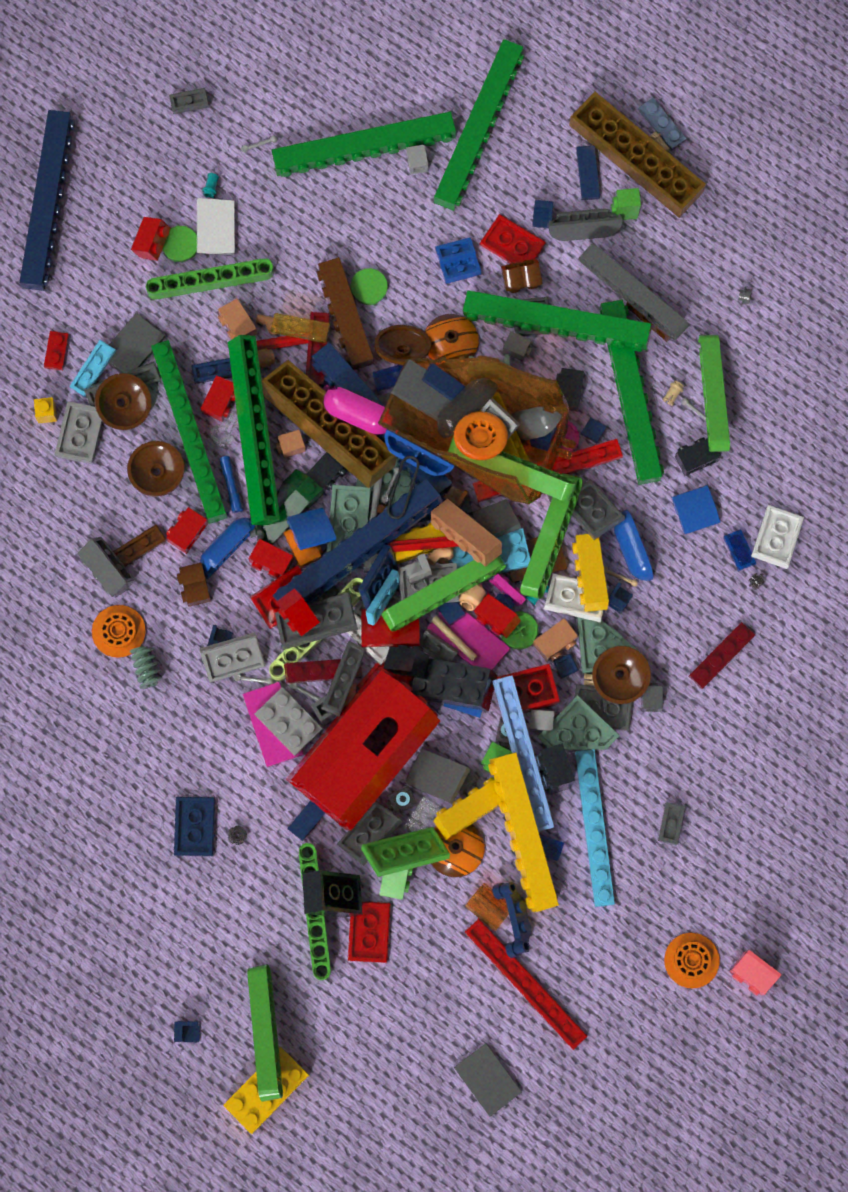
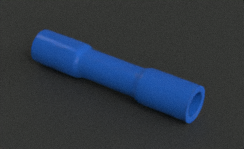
(228, 473)

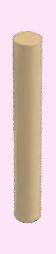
(454, 638)

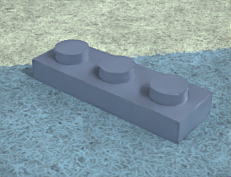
(662, 123)

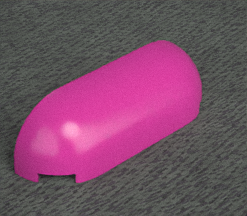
(354, 409)

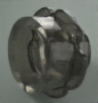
(756, 581)
(237, 830)

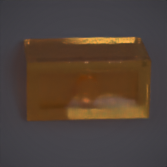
(487, 907)

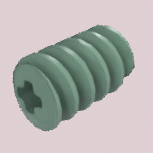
(145, 666)

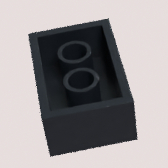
(555, 769)
(332, 894)

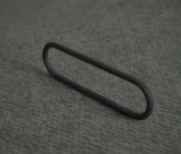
(395, 485)

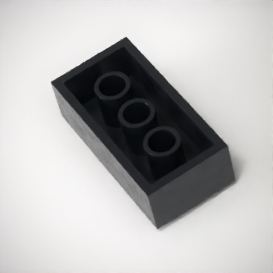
(456, 684)

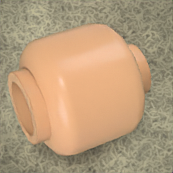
(471, 598)

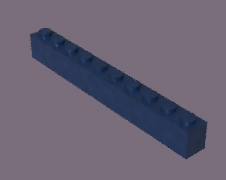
(46, 200)
(340, 374)
(363, 544)

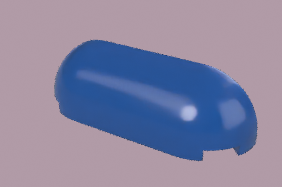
(429, 461)
(225, 545)
(633, 548)

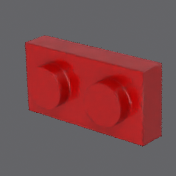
(56, 350)

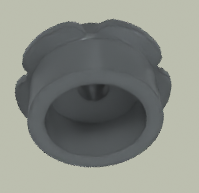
(745, 295)

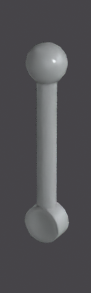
(244, 148)
(685, 401)
(385, 498)
(269, 681)
(294, 686)

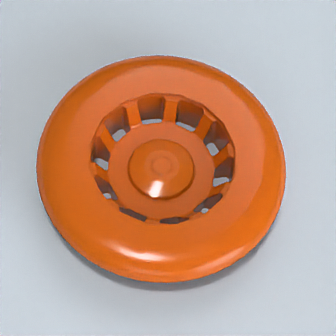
(480, 443)
(118, 630)
(691, 960)

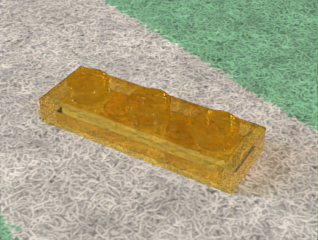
(300, 327)

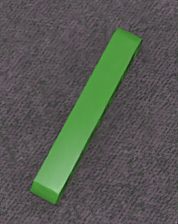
(201, 275)
(714, 393)
(526, 472)
(549, 543)
(440, 592)
(315, 921)
(265, 1033)

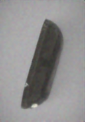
(469, 400)

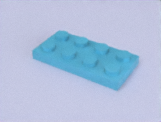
(514, 552)

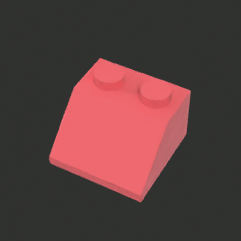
(754, 973)

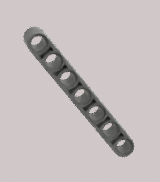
(633, 292)

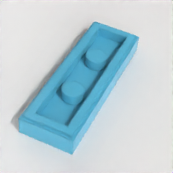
(93, 367)
(383, 597)

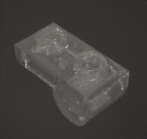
(228, 429)
(422, 815)

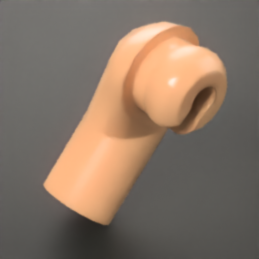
(446, 553)

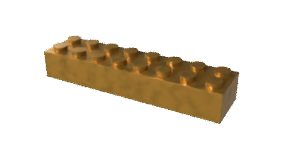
(637, 154)
(303, 404)

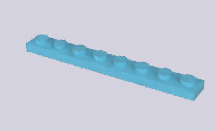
(594, 828)

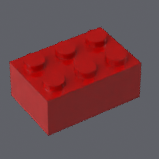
(535, 688)

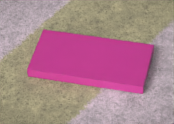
(478, 638)
(272, 749)

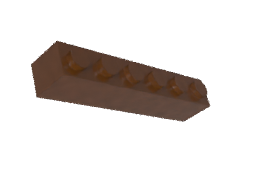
(345, 313)

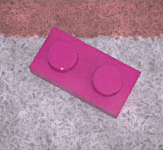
(503, 586)

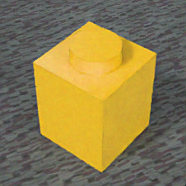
(45, 410)

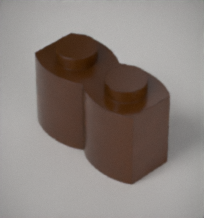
(521, 275)
(194, 585)

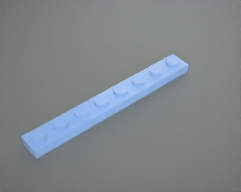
(521, 744)

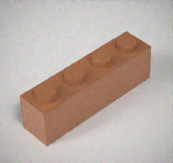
(466, 532)

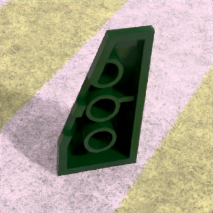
(294, 497)

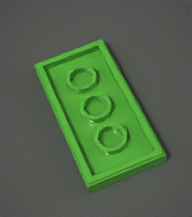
(405, 851)

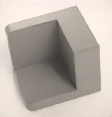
(417, 159)
(419, 570)
(541, 720)

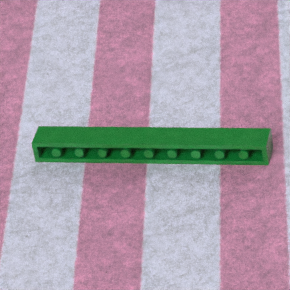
(478, 125)
(363, 144)
(557, 320)
(633, 404)
(253, 430)
(189, 432)

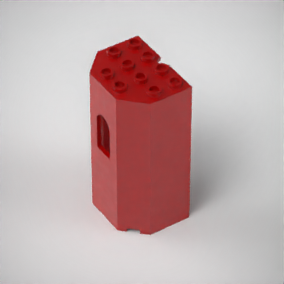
(345, 774)

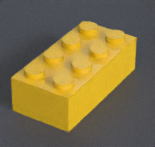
(246, 1103)

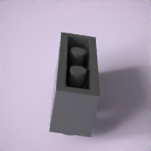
(106, 566)

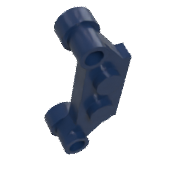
(518, 917)

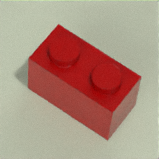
(150, 238)
(219, 399)
(186, 530)
(270, 559)
(297, 612)
(497, 616)

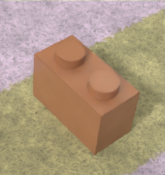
(236, 320)
(556, 640)

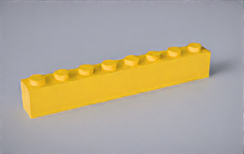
(523, 832)

